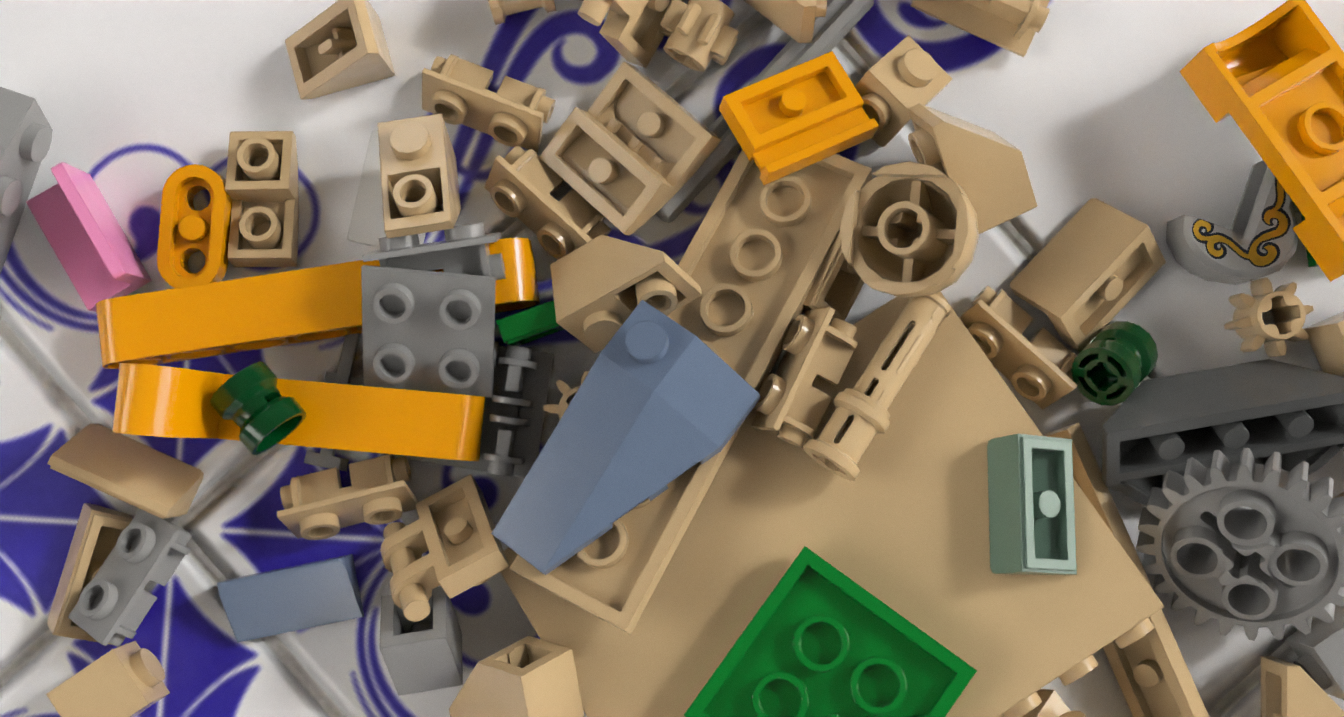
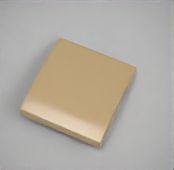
(629, 149)

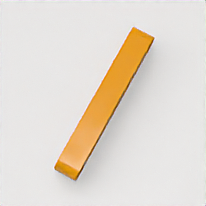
(267, 310)

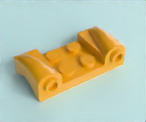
(1288, 99)

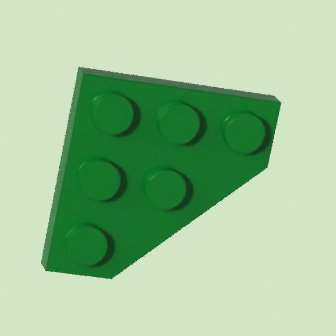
(831, 653)

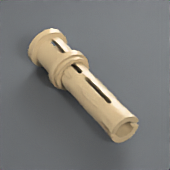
(863, 409)

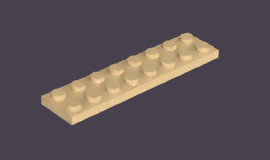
(754, 272)

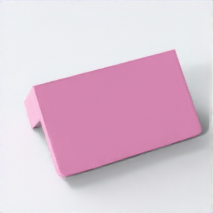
(87, 237)

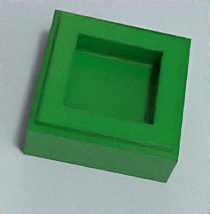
(529, 325)

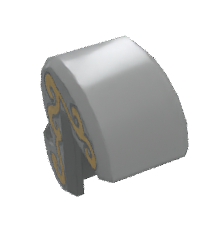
(1253, 247)

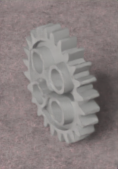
(1243, 560)

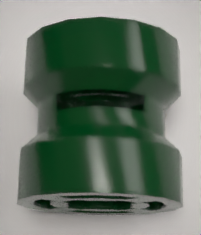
(1114, 363)
(258, 408)

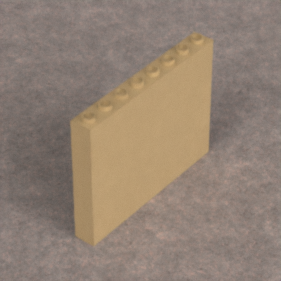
(902, 531)

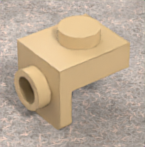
(898, 82)

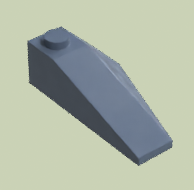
(633, 427)

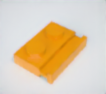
(797, 117)

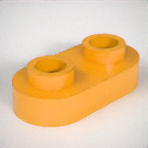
(189, 231)

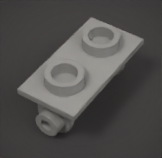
(461, 253)
(116, 598)

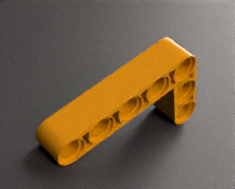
(338, 416)

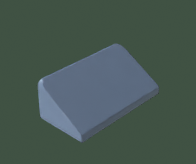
(292, 598)

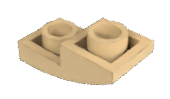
(264, 198)

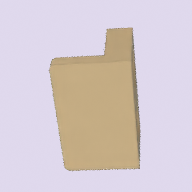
(1089, 271)

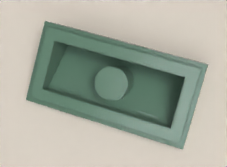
(1031, 505)

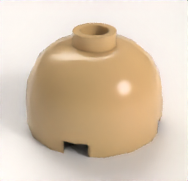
(909, 231)

